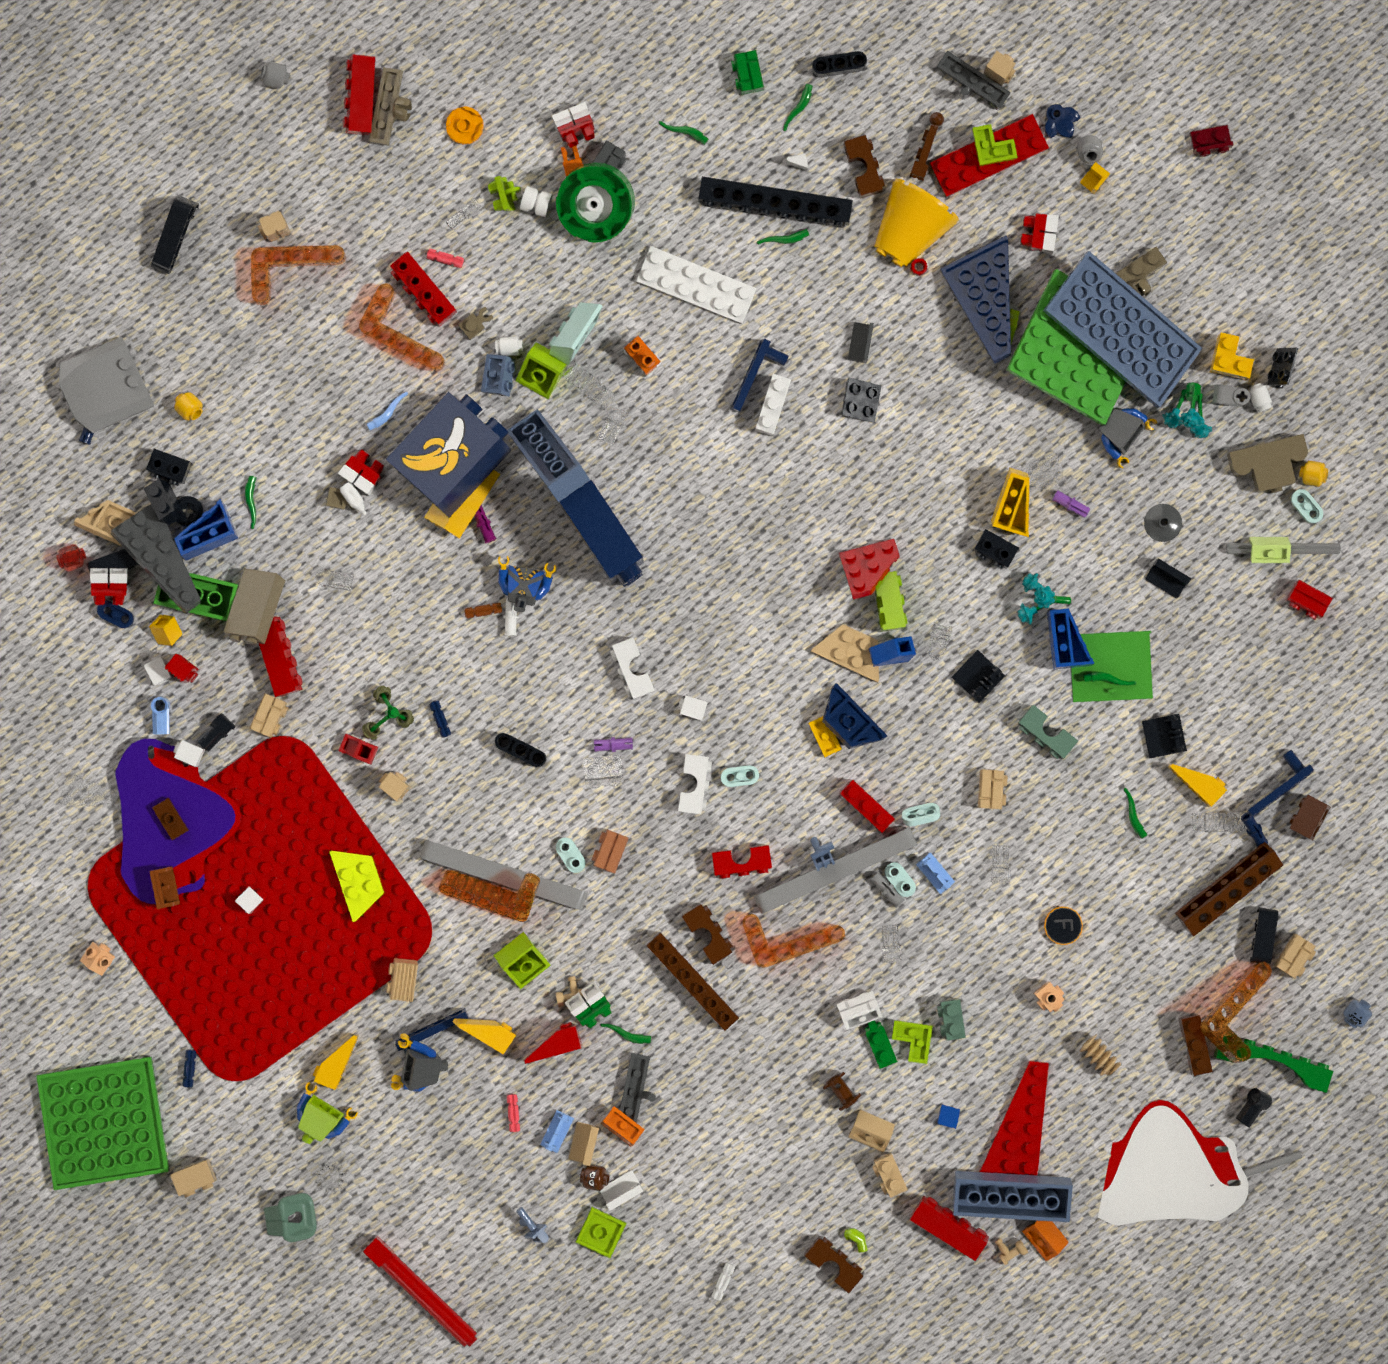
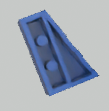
(207, 532)
(1066, 643)

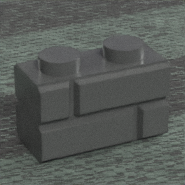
(611, 155)

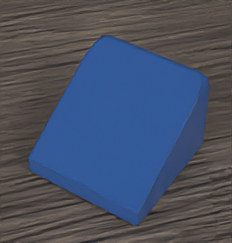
(948, 1116)

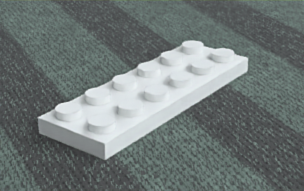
(696, 285)

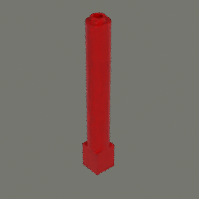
(385, 1258)

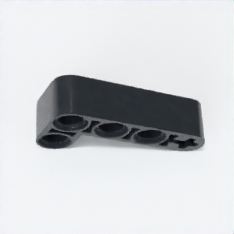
(173, 234)

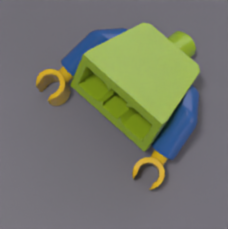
(319, 1118)

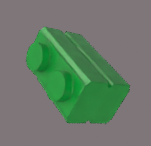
(748, 72)

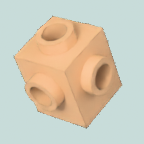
(97, 958)
(1043, 994)

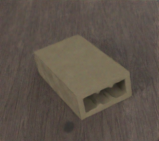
(254, 606)

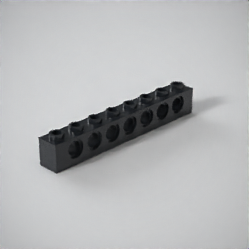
(842, 206)

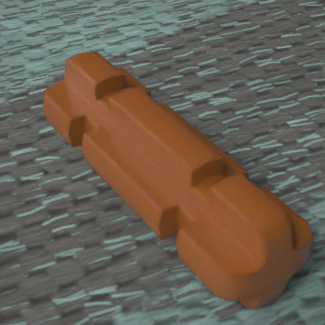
(483, 610)

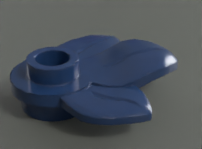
(1063, 123)

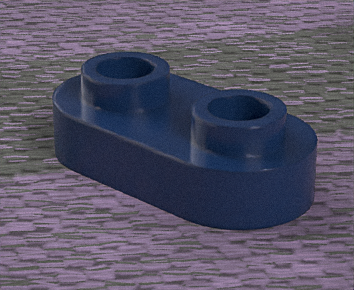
(115, 615)

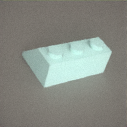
(574, 331)

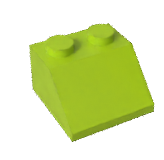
(541, 371)
(521, 960)

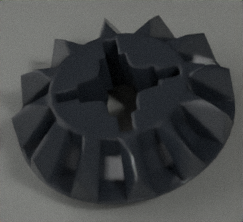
(195, 505)

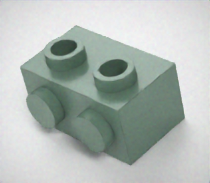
(952, 1019)

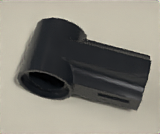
(218, 729)
(1256, 1102)

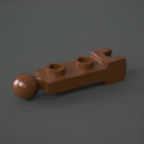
(920, 167)

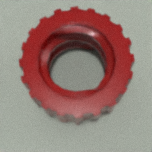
(914, 271)

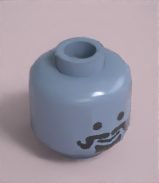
(1357, 1013)

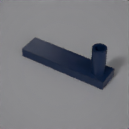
(762, 351)
(1301, 773)
(433, 1028)

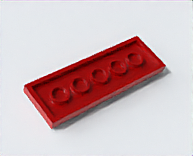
(961, 167)

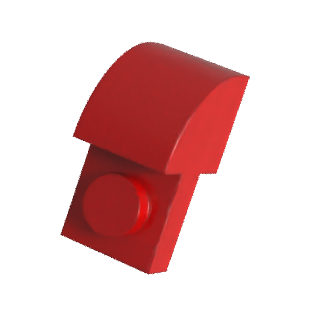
(358, 749)

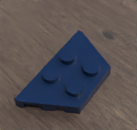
(849, 721)

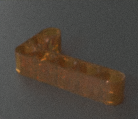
(288, 261)
(395, 336)
(491, 897)
(789, 945)
(1232, 1009)

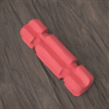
(445, 258)
(513, 1113)

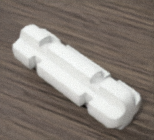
(723, 1281)

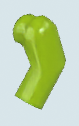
(858, 1237)

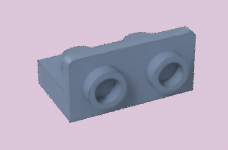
(498, 375)

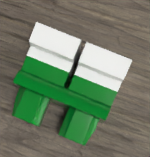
(585, 1011)

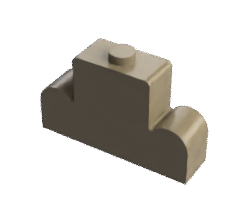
(1269, 462)

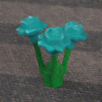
(1191, 419)

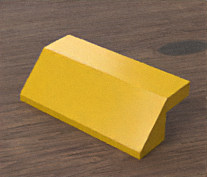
(463, 515)

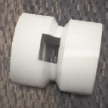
(536, 201)

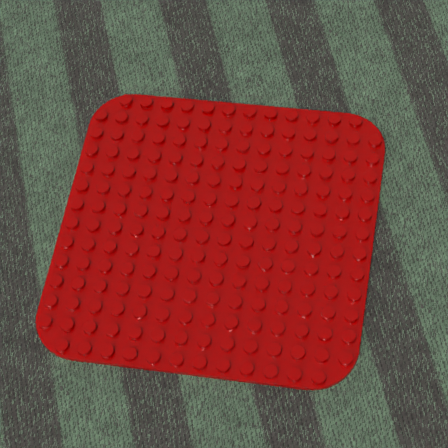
(273, 977)

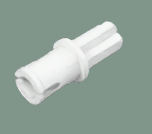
(510, 619)

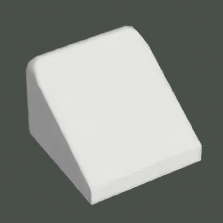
(798, 161)
(249, 900)

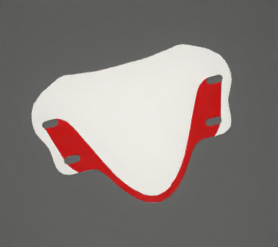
(1167, 1171)

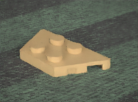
(104, 519)
(849, 650)

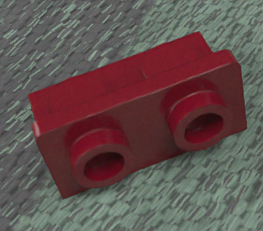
(1211, 140)

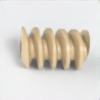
(1099, 1056)

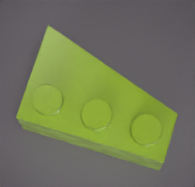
(890, 603)

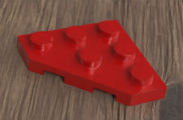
(868, 566)

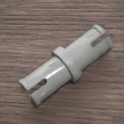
(887, 889)

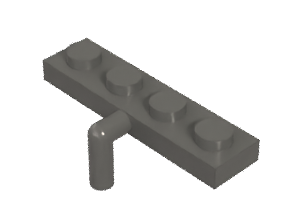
(973, 80)
(634, 1086)

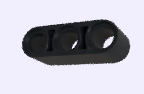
(846, 58)
(118, 559)
(511, 749)
(1265, 935)

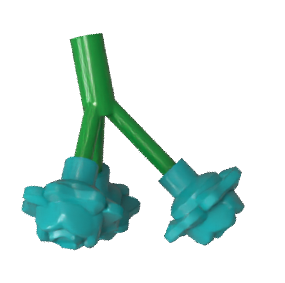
(1044, 598)

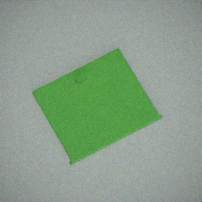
(1121, 655)

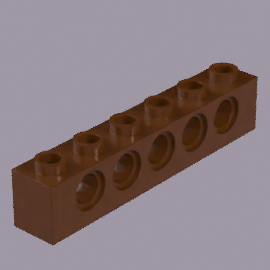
(1229, 889)
(692, 981)

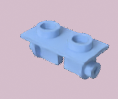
(935, 873)
(556, 1131)

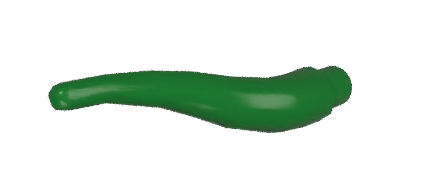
(805, 98)
(693, 132)
(790, 239)
(249, 491)
(1101, 676)
(1134, 821)
(634, 1038)

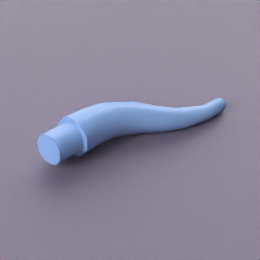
(383, 418)

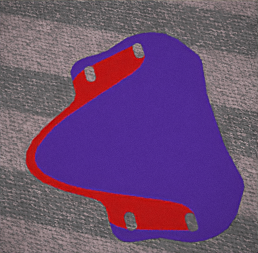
(146, 844)

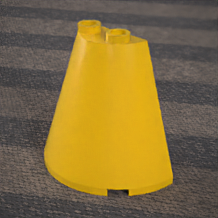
(911, 223)

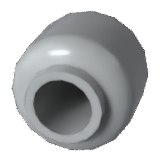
(274, 75)
(1090, 149)

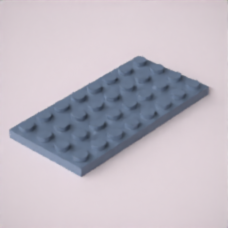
(1122, 329)

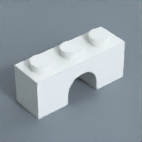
(773, 405)
(636, 685)
(698, 767)

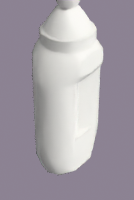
(353, 497)

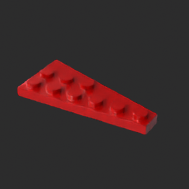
(1020, 1133)

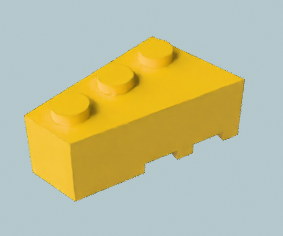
(1013, 504)

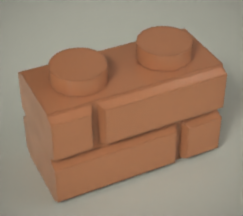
(610, 851)

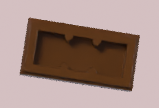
(170, 819)

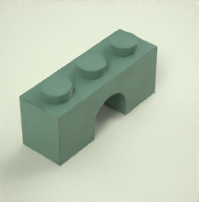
(1033, 722)

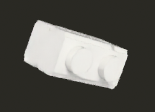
(859, 1010)

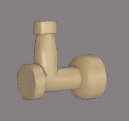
(561, 999)
(1008, 1255)

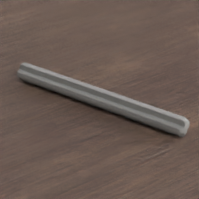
(1296, 548)

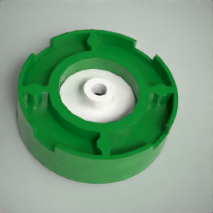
(600, 184)

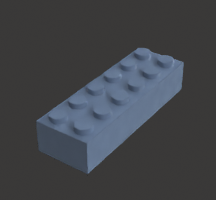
(548, 455)
(1012, 1196)

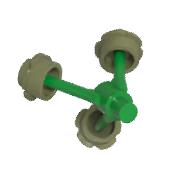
(403, 717)

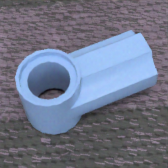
(160, 719)

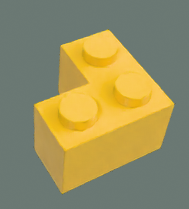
(1226, 361)

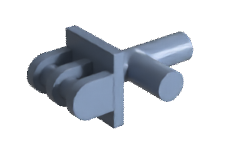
(822, 855)
(536, 1232)

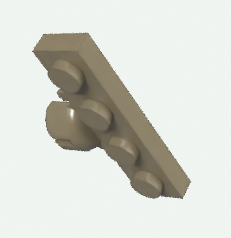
(388, 106)
(1137, 271)

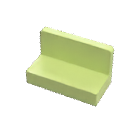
(1270, 549)

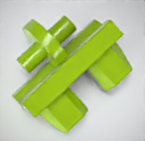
(506, 192)

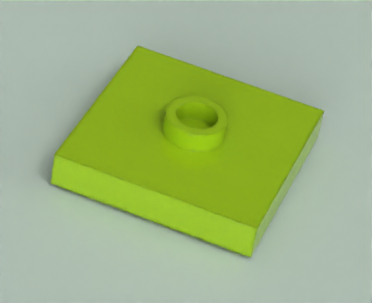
(601, 1232)

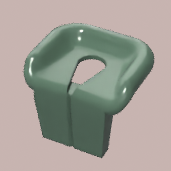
(277, 1218)

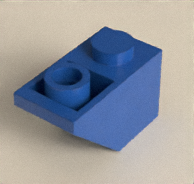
(893, 651)

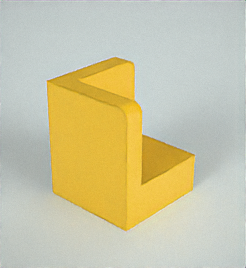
(1095, 178)
(165, 630)

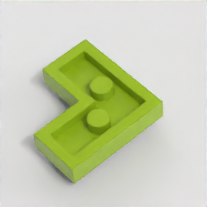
(990, 151)
(919, 1037)

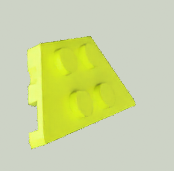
(358, 881)

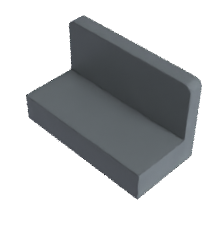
(860, 342)

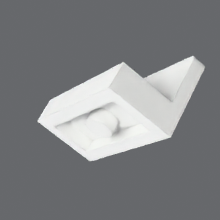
(621, 1190)

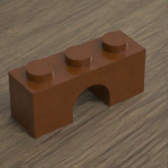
(860, 150)
(700, 918)
(1196, 1045)
(848, 1273)

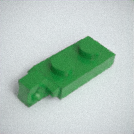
(880, 1044)

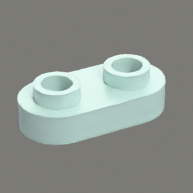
(1309, 504)
(740, 776)
(921, 814)
(571, 854)
(900, 879)

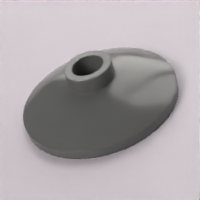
(1153, 524)

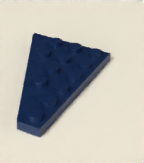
(983, 293)

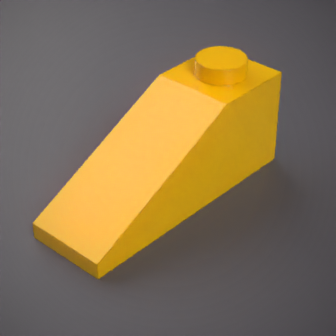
(1203, 785)
(489, 1032)
(332, 1069)

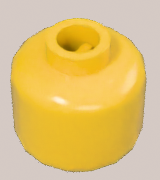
(188, 406)
(1313, 473)

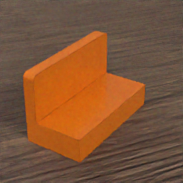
(622, 1126)
(1046, 1238)

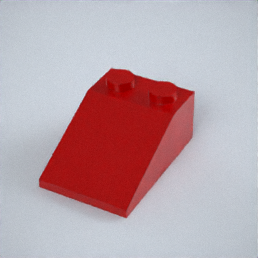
(560, 1042)

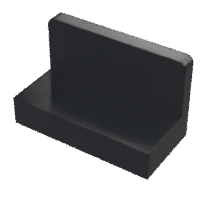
(1167, 578)

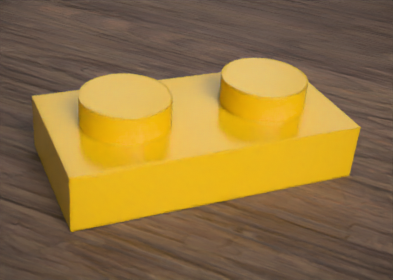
(825, 737)

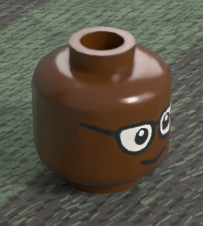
(594, 1177)

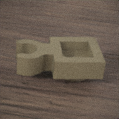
(473, 325)
(336, 499)

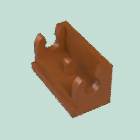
(164, 887)

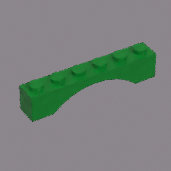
(1313, 1076)

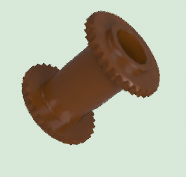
(843, 1093)

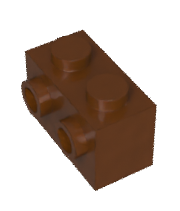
(1309, 817)

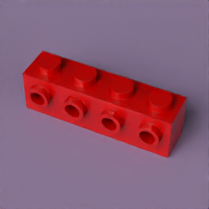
(360, 94)
(423, 289)
(279, 660)
(949, 1228)

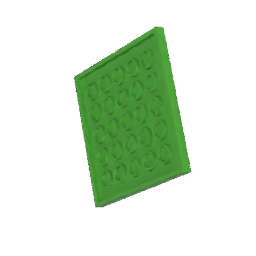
(1062, 365)
(102, 1123)

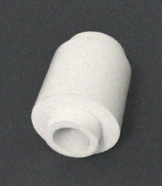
(509, 346)
(1260, 397)

